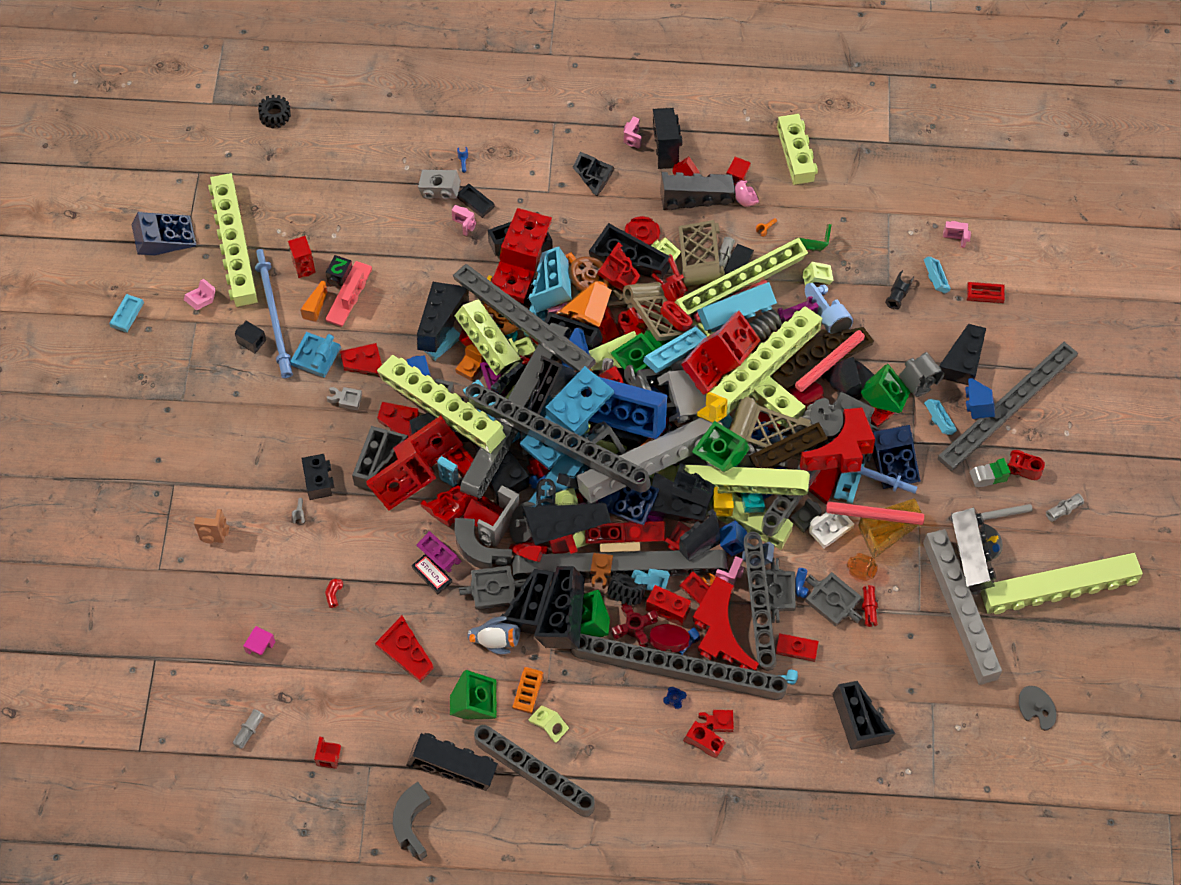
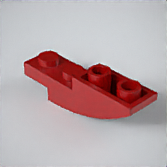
(626, 532)

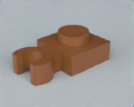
(601, 567)

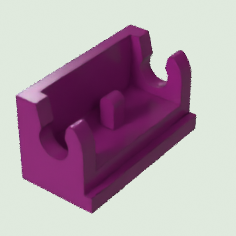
(786, 315)
(438, 552)

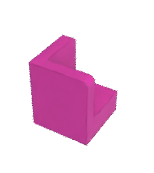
(258, 641)

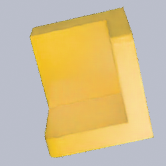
(715, 408)
(722, 503)

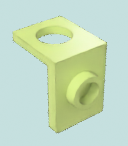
(547, 719)

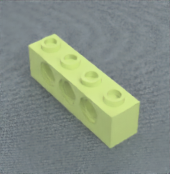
(796, 149)
(487, 337)

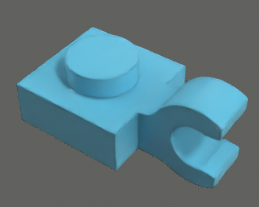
(653, 578)

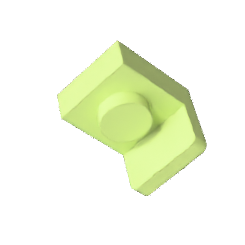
(666, 247)
(817, 273)

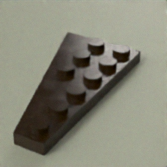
(813, 353)

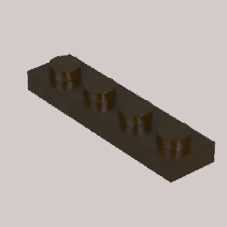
(789, 447)

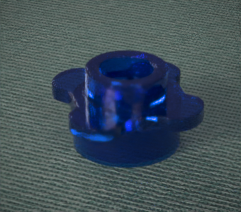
(677, 703)

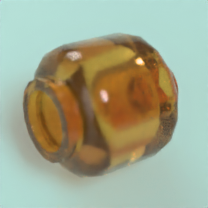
(862, 567)

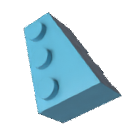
(552, 282)

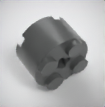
(921, 374)

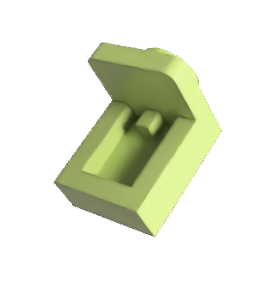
(523, 347)

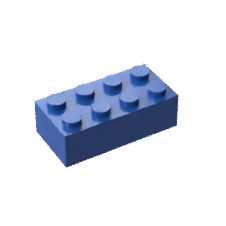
(633, 409)

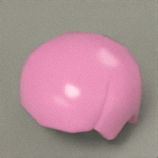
(745, 195)

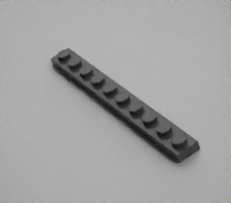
(524, 319)
(1008, 406)

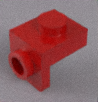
(671, 289)
(673, 540)

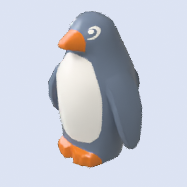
(495, 635)

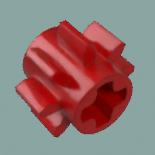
(537, 468)

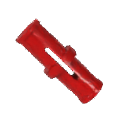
(870, 606)

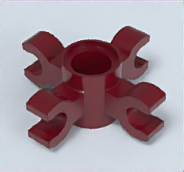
(631, 617)

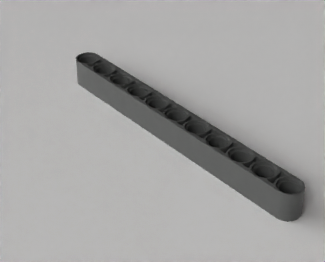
(561, 444)
(486, 463)
(627, 562)
(686, 673)

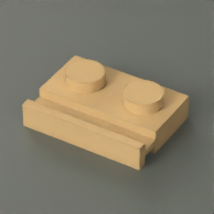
(615, 547)

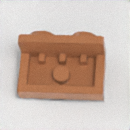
(212, 530)

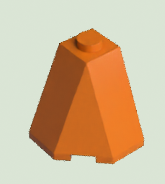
(588, 304)

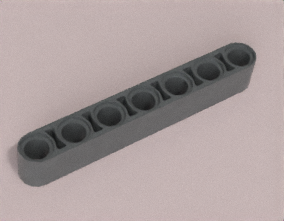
(787, 502)
(759, 591)
(539, 779)

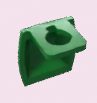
(814, 245)

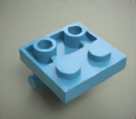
(315, 354)

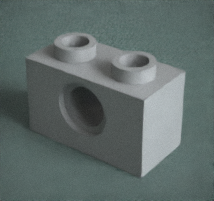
(439, 184)

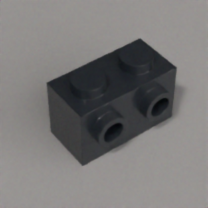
(317, 477)

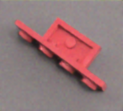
(349, 293)

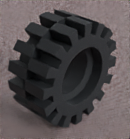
(274, 119)
(625, 589)

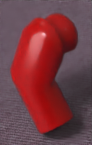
(333, 586)

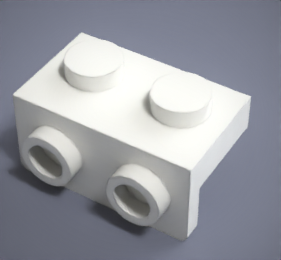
(829, 528)

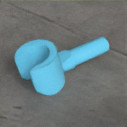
(791, 677)

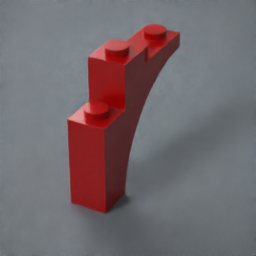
(846, 449)
(719, 640)

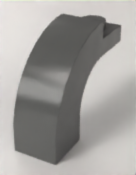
(473, 551)
(405, 811)

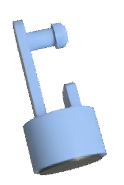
(835, 316)

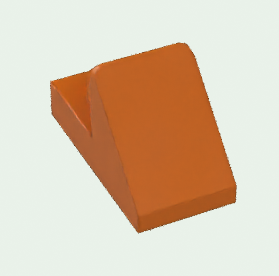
(470, 363)

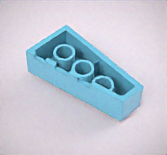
(747, 302)

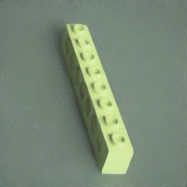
(225, 186)
(768, 357)
(778, 395)
(440, 402)

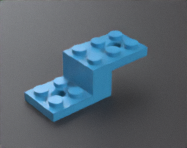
(571, 412)

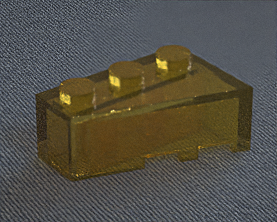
(883, 534)

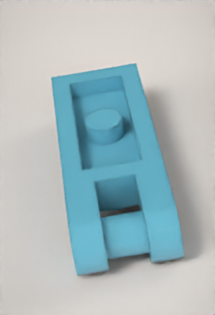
(848, 480)

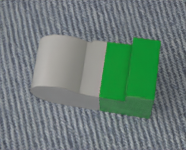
(990, 473)

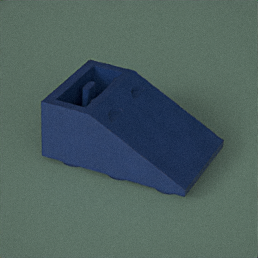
(162, 233)
(896, 454)
(630, 505)

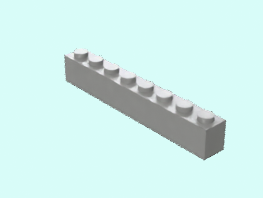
(650, 456)
(962, 607)

